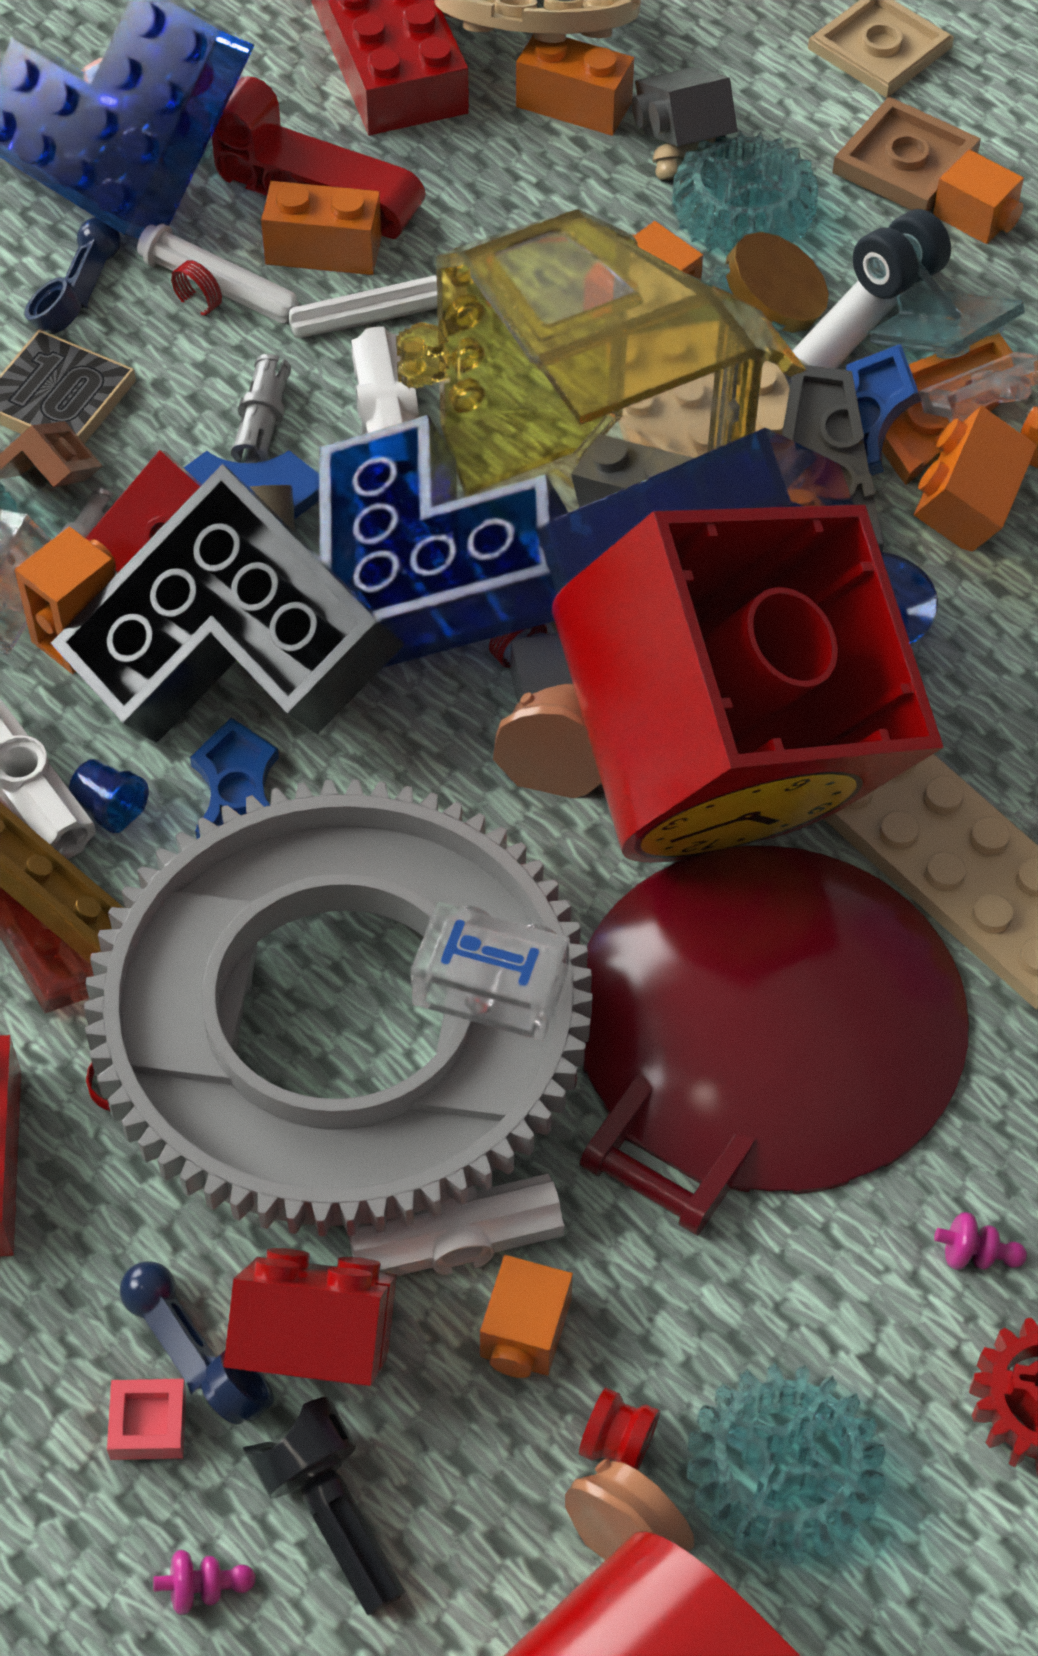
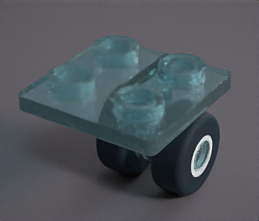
(901, 265)

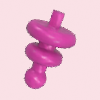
(983, 1246)
(207, 1581)

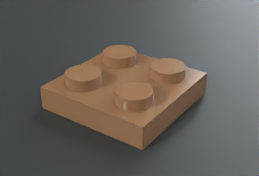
(903, 154)

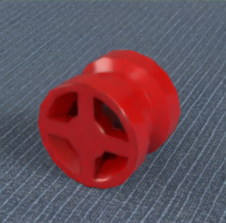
(618, 1430)

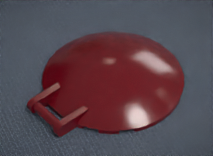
(767, 1027)

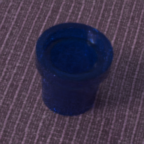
(109, 794)

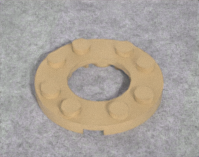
(549, 23)

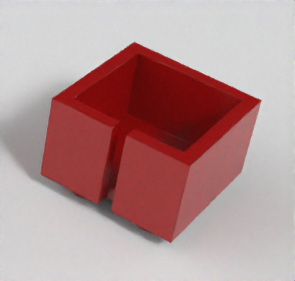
(311, 1317)

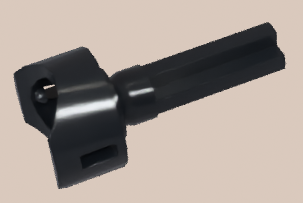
(308, 1464)

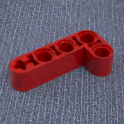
(258, 150)

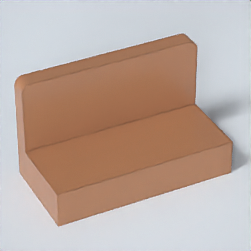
(54, 451)

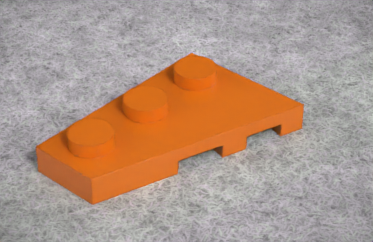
(914, 434)

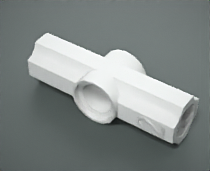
(379, 395)
(41, 796)
(465, 1233)

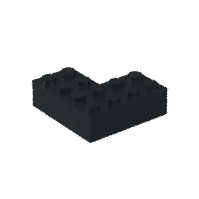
(219, 590)

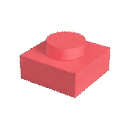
(146, 1419)

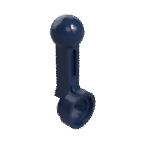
(61, 298)
(235, 1394)

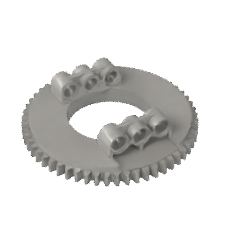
(185, 957)

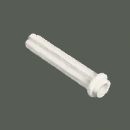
(161, 247)
(364, 307)

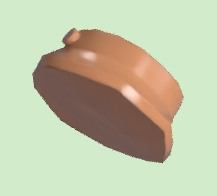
(547, 744)
(619, 1503)

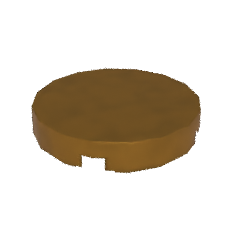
(777, 280)

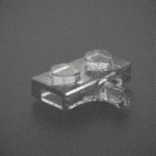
(999, 380)

